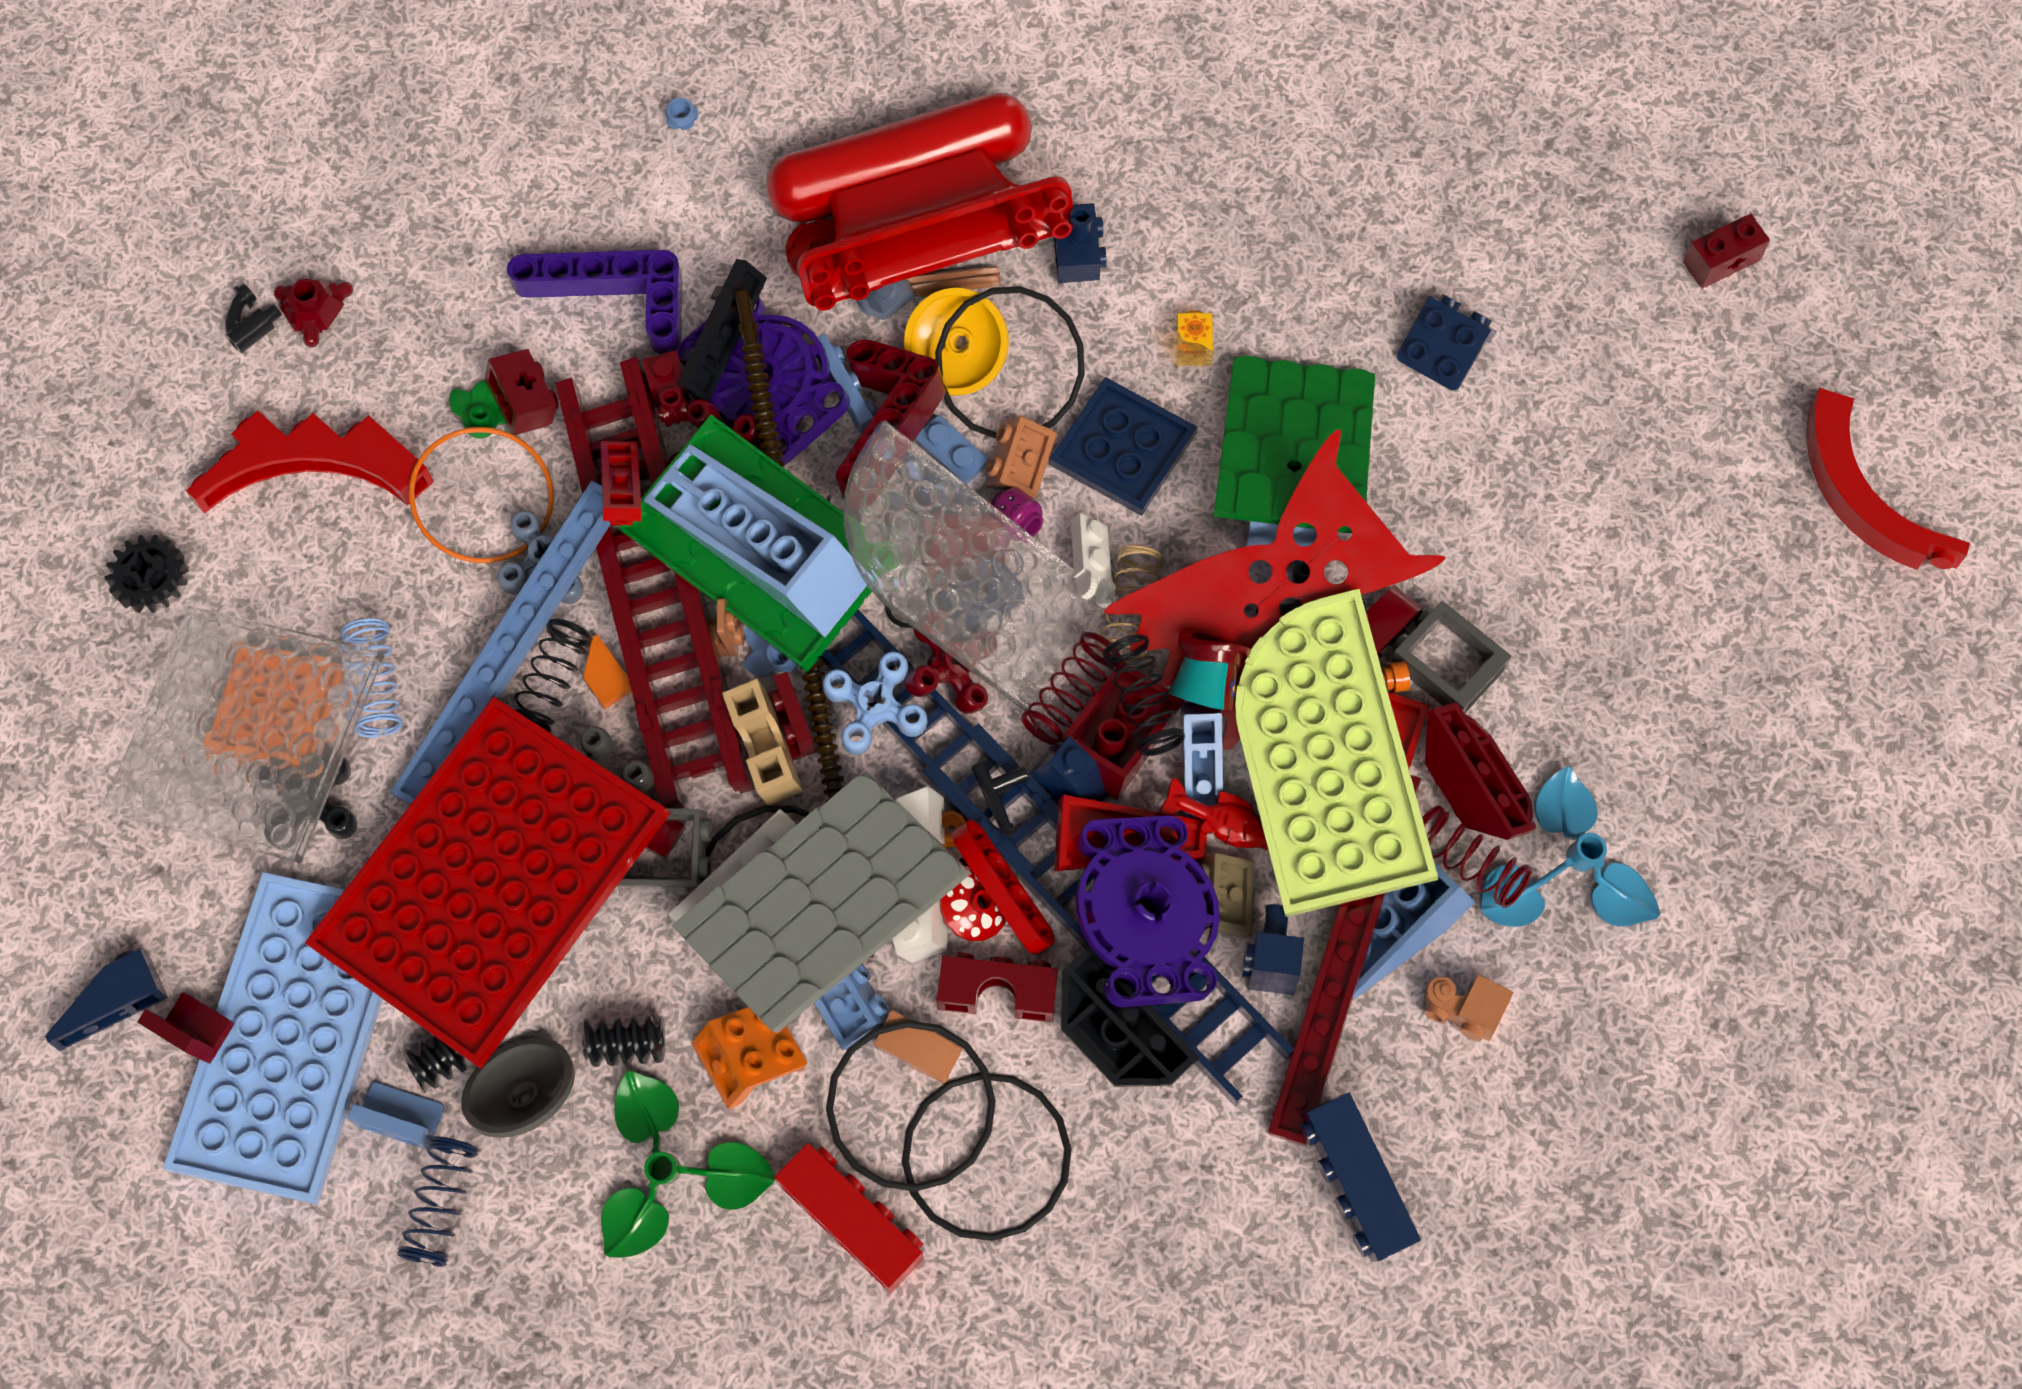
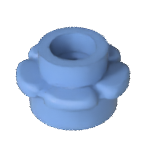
(677, 107)

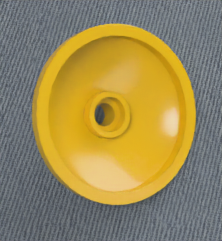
(981, 324)

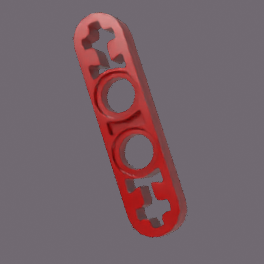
(1003, 887)

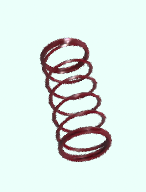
(1041, 734)
(1439, 823)

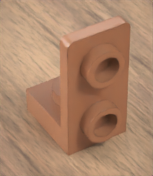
(727, 631)

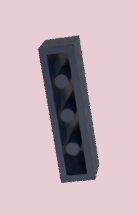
(1360, 1178)

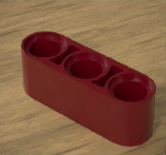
(1390, 617)

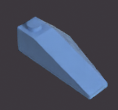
(1409, 923)

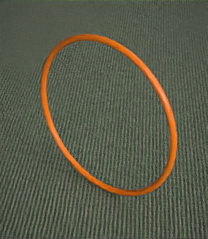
(473, 430)

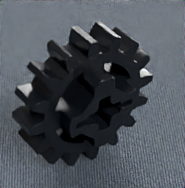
(160, 579)

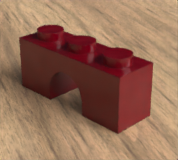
(966, 978)

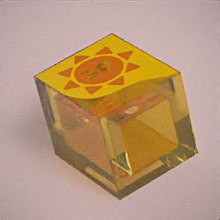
(1194, 339)

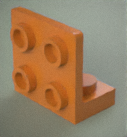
(744, 1054)

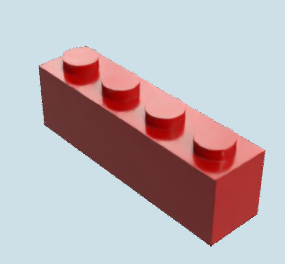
(849, 1217)

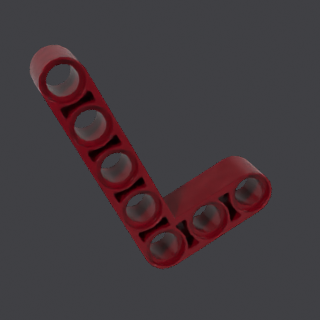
(912, 386)

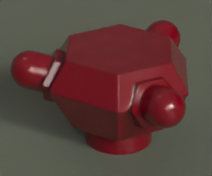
(312, 306)

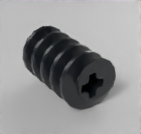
(624, 1041)
(434, 1061)

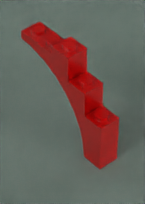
(311, 446)

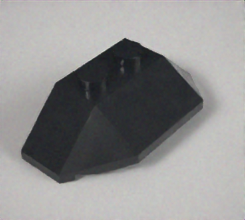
(1122, 1042)

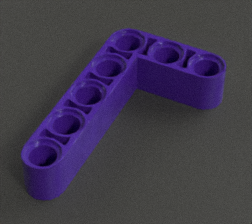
(611, 281)

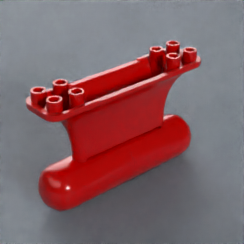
(916, 197)

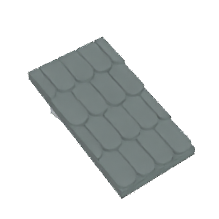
(820, 901)

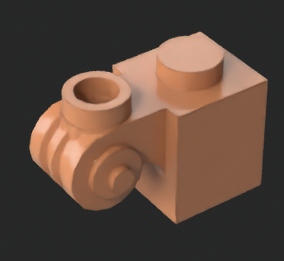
(1475, 1012)

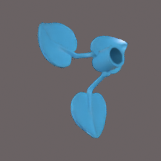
(1569, 807)

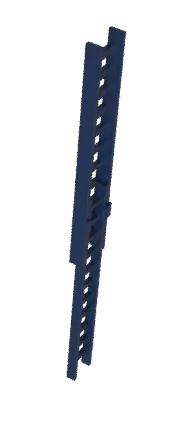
(1037, 796)

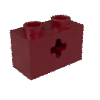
(1726, 251)
(521, 391)

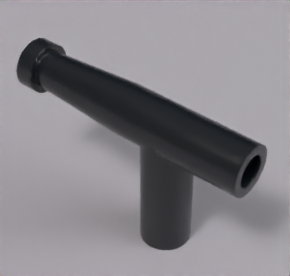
(991, 787)

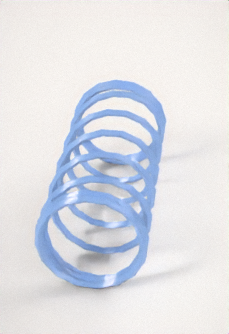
(377, 716)

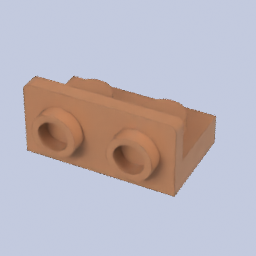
(1020, 456)

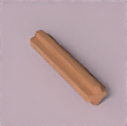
(967, 278)

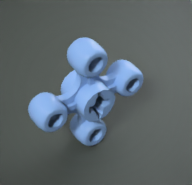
(861, 696)

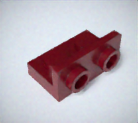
(791, 717)

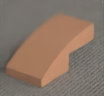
(919, 1048)

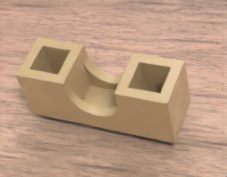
(764, 740)

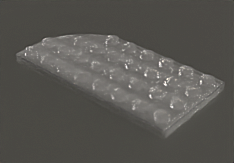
(962, 570)

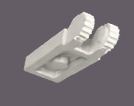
(1092, 559)

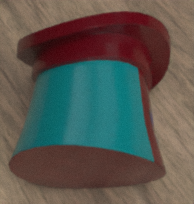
(1208, 670)

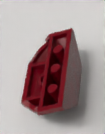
(1475, 775)

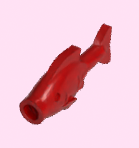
(1229, 819)

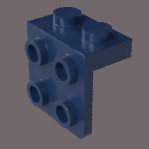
(1445, 341)

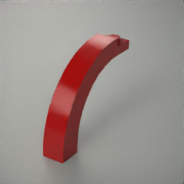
(1855, 500)

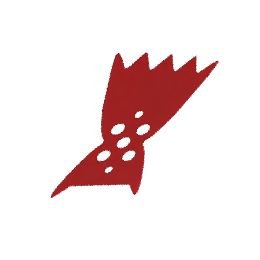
(1216, 589)

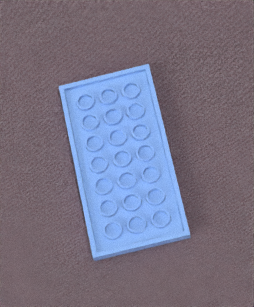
(289, 1067)

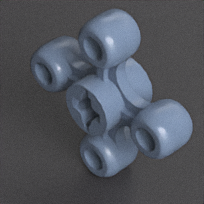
(536, 544)

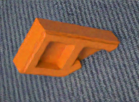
(605, 675)

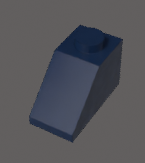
(1069, 771)

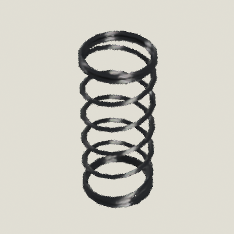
(530, 714)
(1152, 739)

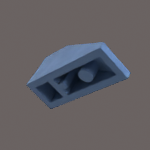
(1202, 753)

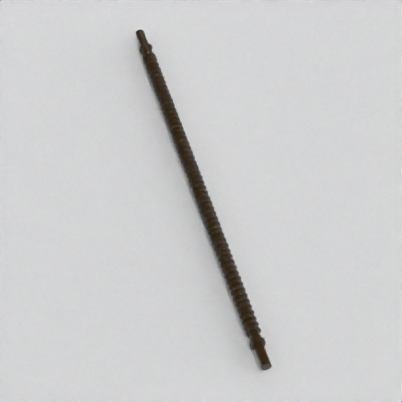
(749, 333)

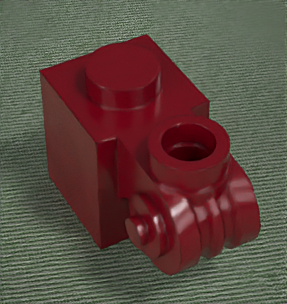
(663, 375)

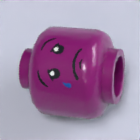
(1020, 509)

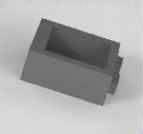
(1431, 682)
(700, 864)

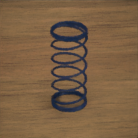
(445, 1145)

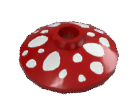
(965, 916)

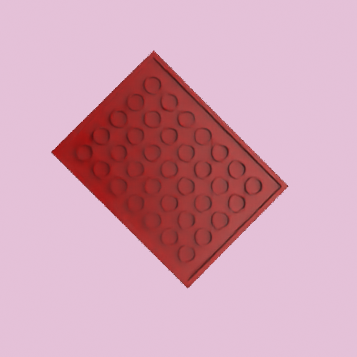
(487, 880)

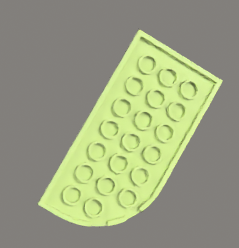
(1329, 760)

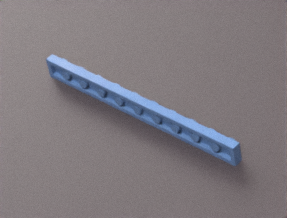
(510, 639)

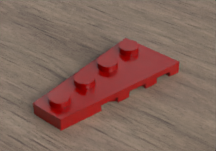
(1077, 812)

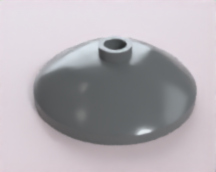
(518, 1088)

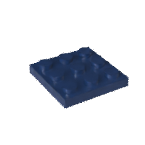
(1123, 446)

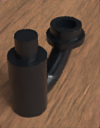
(254, 327)

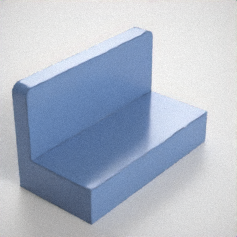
(397, 1115)

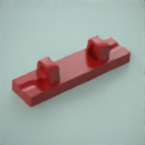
(620, 482)

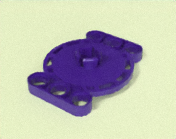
(792, 384)
(1129, 934)

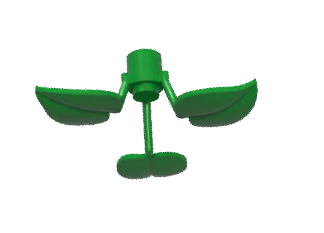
(632, 1220)

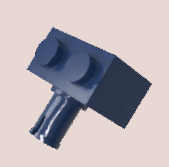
(1079, 253)
(1274, 958)

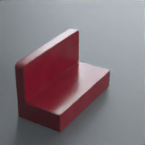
(190, 1027)

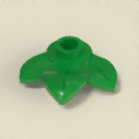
(476, 408)

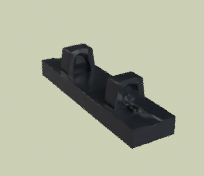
(720, 332)

